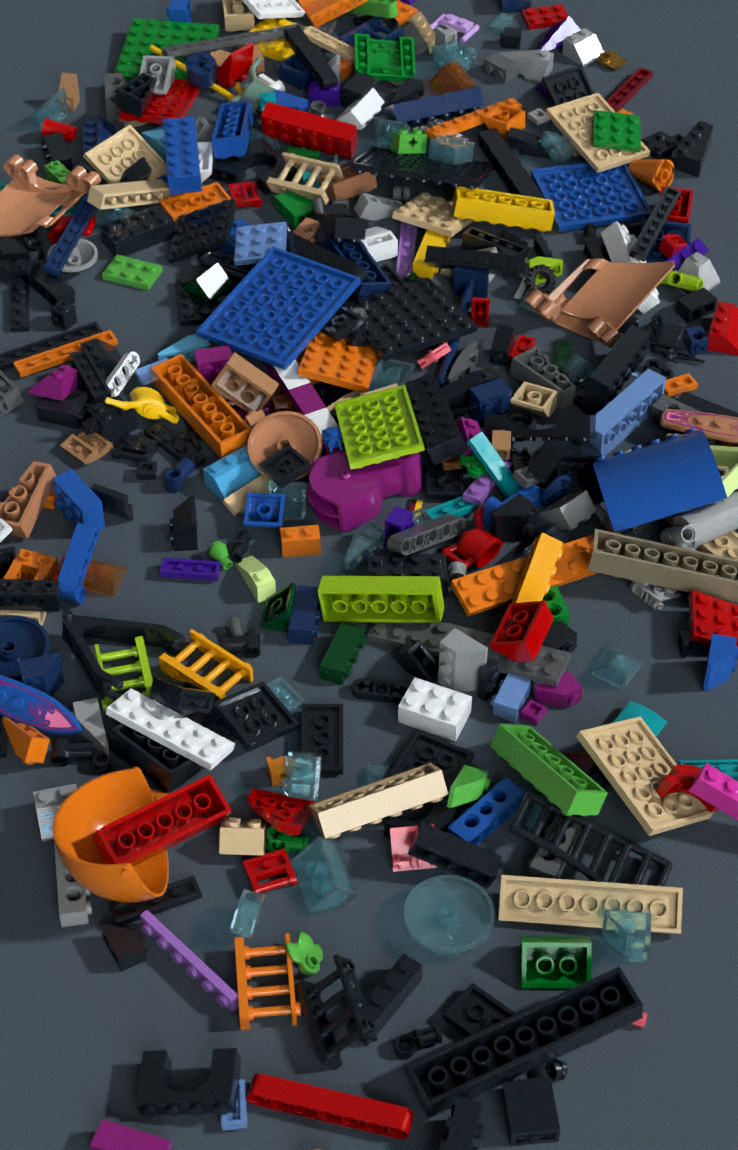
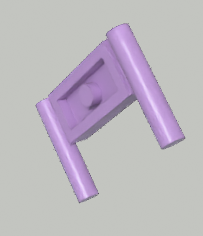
(460, 24)

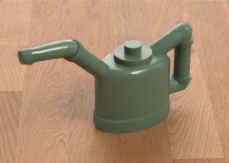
(252, 90)

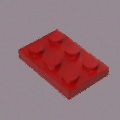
(543, 16)

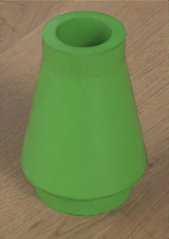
(219, 553)

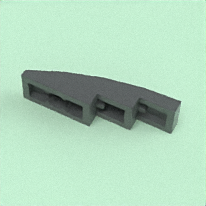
(467, 359)

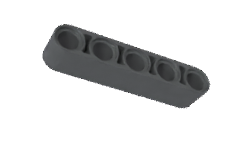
(426, 534)

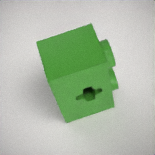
(408, 141)

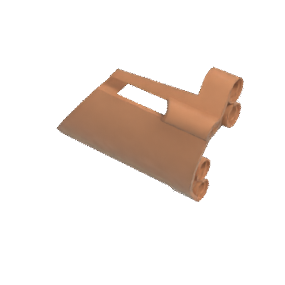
(31, 200)
(603, 300)

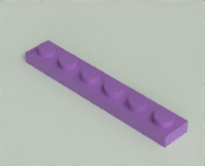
(193, 965)

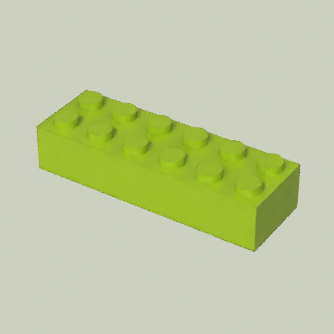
(381, 599)

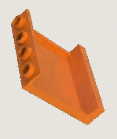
(323, 11)

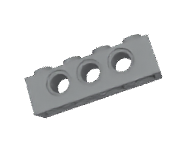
(71, 911)

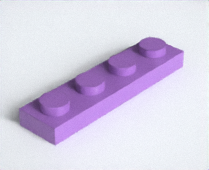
(481, 488)

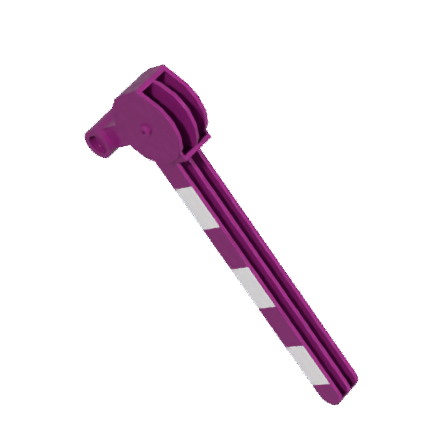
(337, 493)

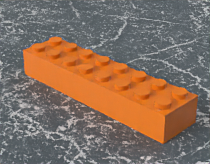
(201, 405)

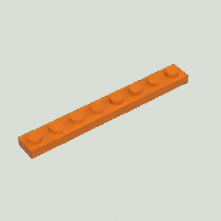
(466, 121)

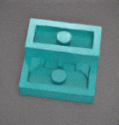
(633, 710)

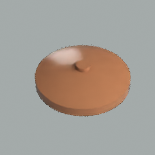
(280, 430)

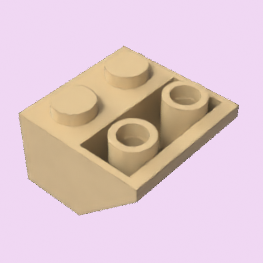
(243, 837)

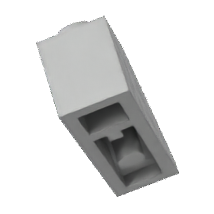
(376, 207)
(90, 718)

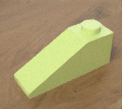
(257, 578)

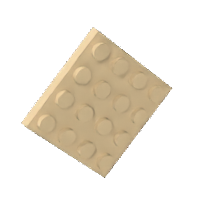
(121, 152)
(431, 214)

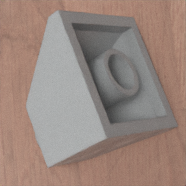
(701, 267)

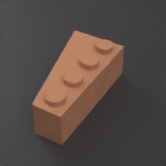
(27, 499)

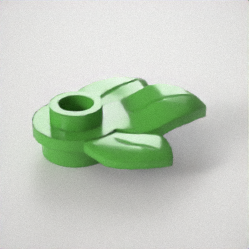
(305, 954)

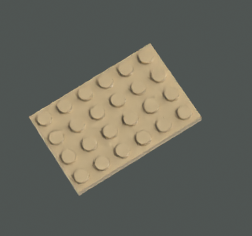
(576, 123)
(634, 766)

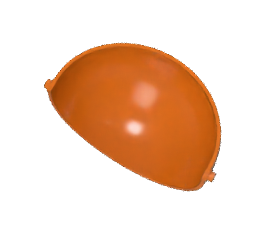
(92, 808)

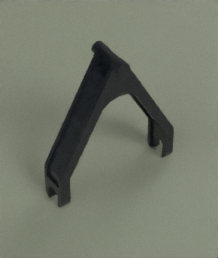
(83, 630)

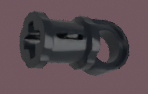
(417, 1040)

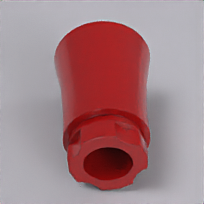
(50, 127)

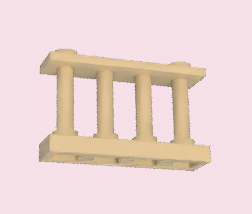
(279, 186)

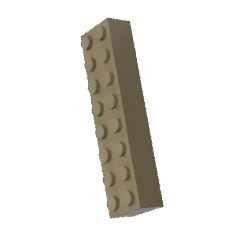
(663, 565)

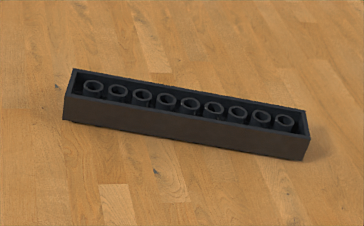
(524, 1041)

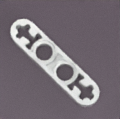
(117, 372)

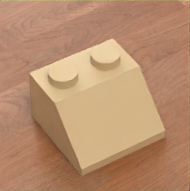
(535, 399)

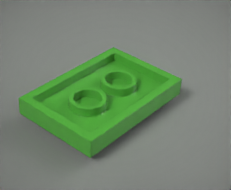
(132, 272)

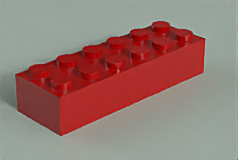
(309, 130)
(162, 823)

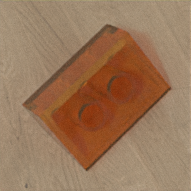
(451, 79)
(101, 576)

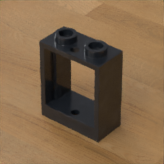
(182, 695)

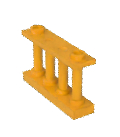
(173, 668)

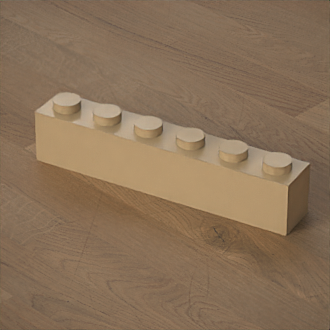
(128, 194)

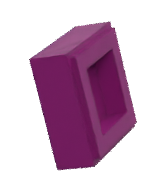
(533, 712)

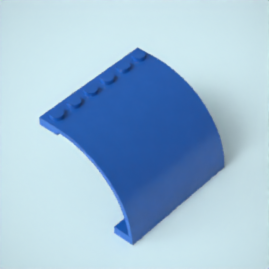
(659, 479)

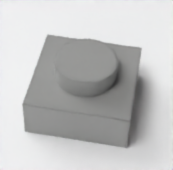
(538, 116)

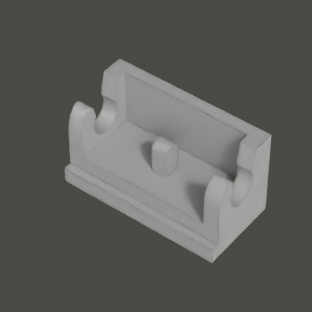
(443, 36)

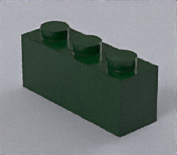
(342, 654)

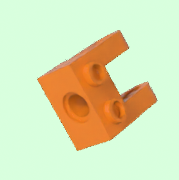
(33, 566)

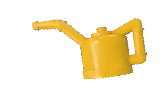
(147, 404)

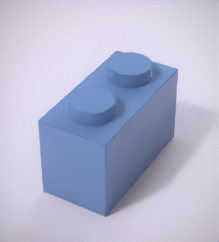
(511, 697)

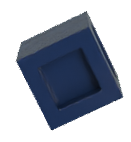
(696, 340)

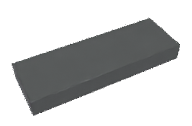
(419, 43)

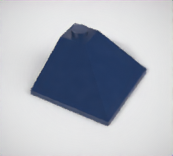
(670, 227)

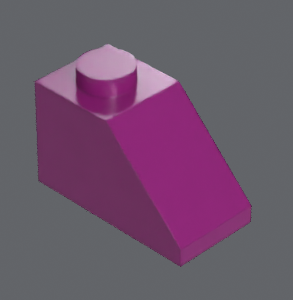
(564, 695)

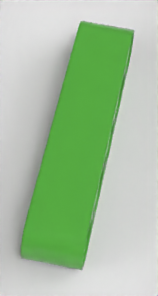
(377, 8)

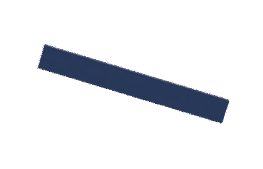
(70, 237)

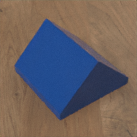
(264, 510)

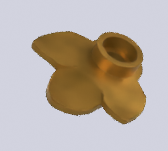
(611, 60)

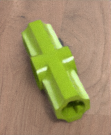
(685, 282)

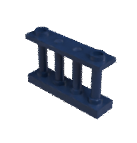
(371, 27)

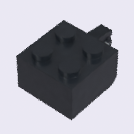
(109, 420)

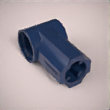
(176, 476)

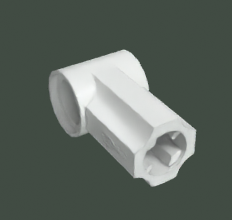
(278, 85)

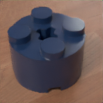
(201, 69)

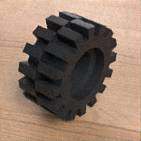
(541, 269)

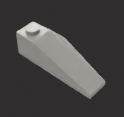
(532, 63)

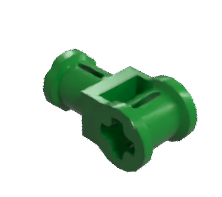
(285, 841)

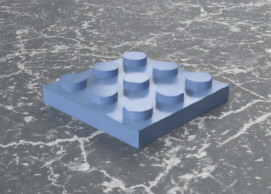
(257, 240)

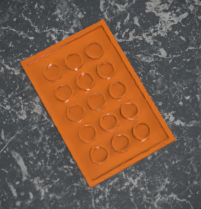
(338, 363)

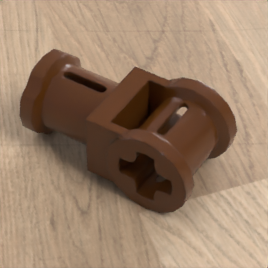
(280, 401)

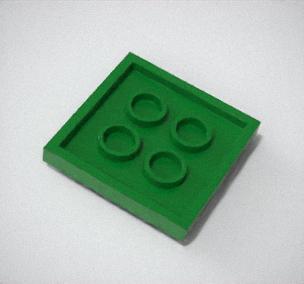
(616, 131)

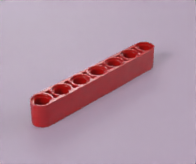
(330, 1106)

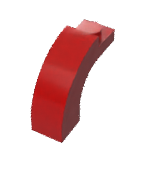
(680, 780)

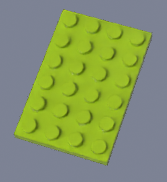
(378, 427)

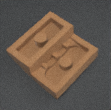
(87, 447)

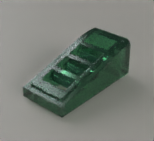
(562, 354)

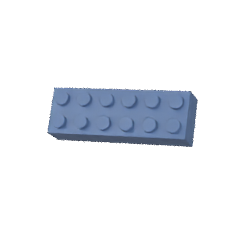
(627, 411)

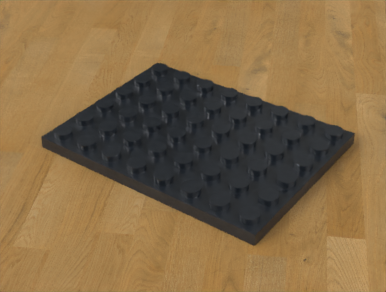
(419, 166)

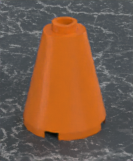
(653, 172)

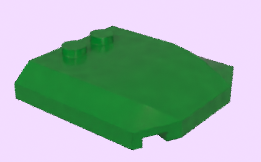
(384, 58)

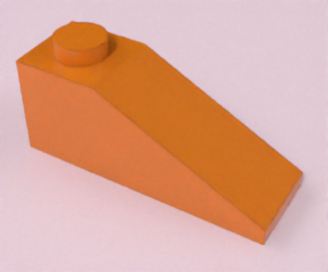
(26, 741)

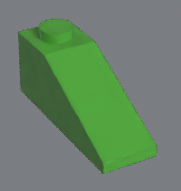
(468, 786)

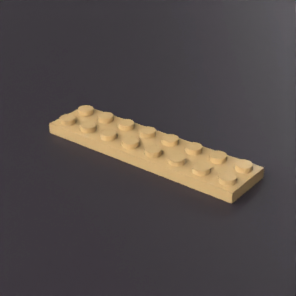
(584, 902)

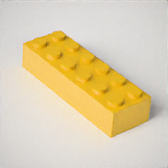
(503, 208)

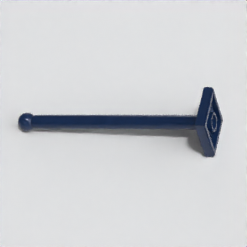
(468, 284)

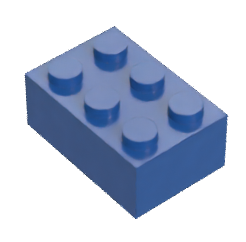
(77, 500)

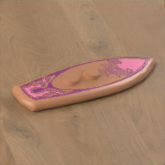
(713, 425)

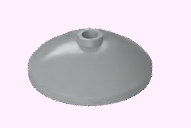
(82, 257)

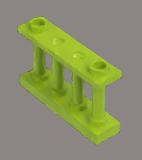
(141, 666)

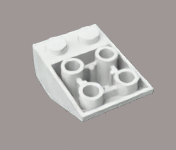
(380, 243)

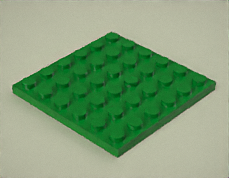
(160, 34)

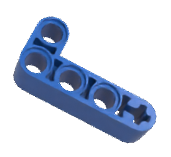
(492, 504)
(77, 563)

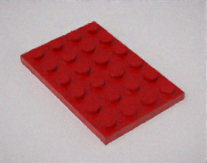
(172, 105)

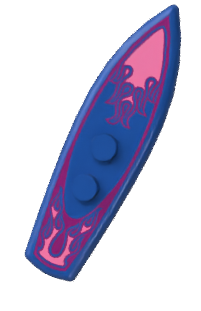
(35, 708)

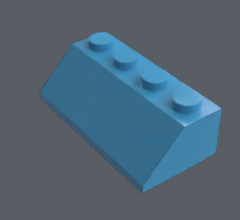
(230, 473)

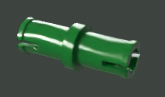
(314, 154)

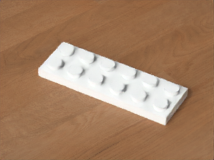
(170, 729)

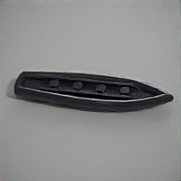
(227, 263)

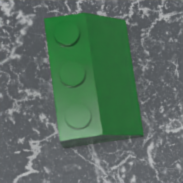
(555, 961)

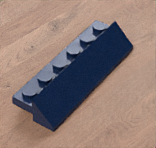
(94, 133)

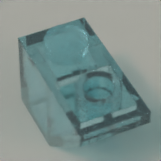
(557, 146)
(247, 914)

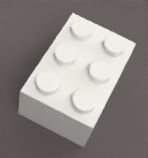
(434, 709)

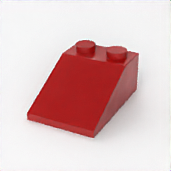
(236, 67)

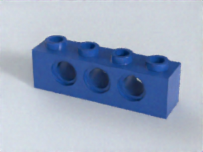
(496, 805)

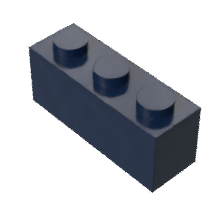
(305, 615)

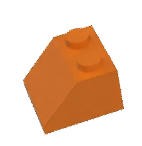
(503, 118)
(300, 541)

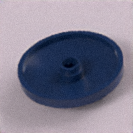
(20, 640)

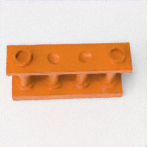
(247, 992)

